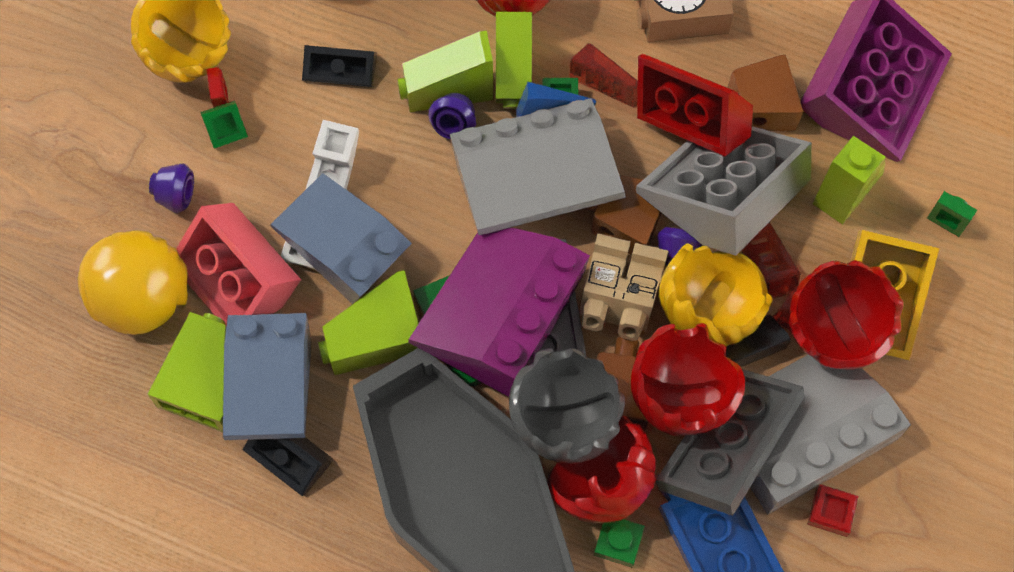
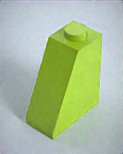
(513, 56)
(454, 68)
(849, 179)
(372, 328)
(194, 372)

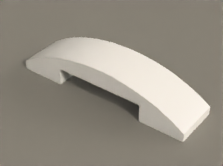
(333, 157)

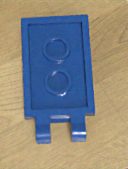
(718, 540)

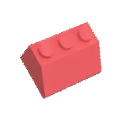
(234, 264)

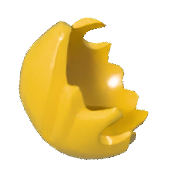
(180, 37)
(132, 281)
(714, 290)

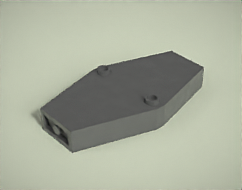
(456, 474)

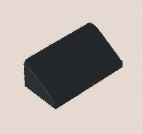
(339, 66)
(765, 341)
(292, 460)

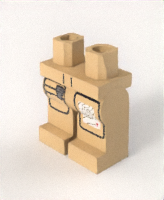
(617, 299)

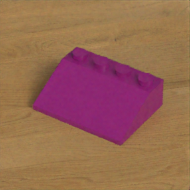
(876, 77)
(500, 304)

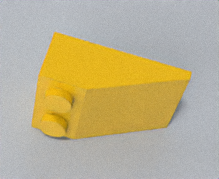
(910, 272)

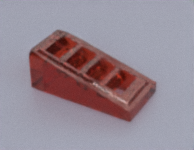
(603, 75)
(785, 275)

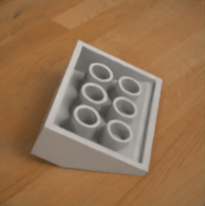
(536, 166)
(732, 196)
(834, 428)

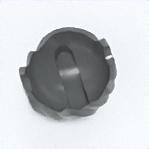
(566, 406)

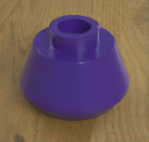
(452, 114)
(173, 187)
(673, 239)

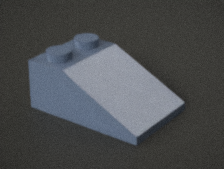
(340, 236)
(266, 376)

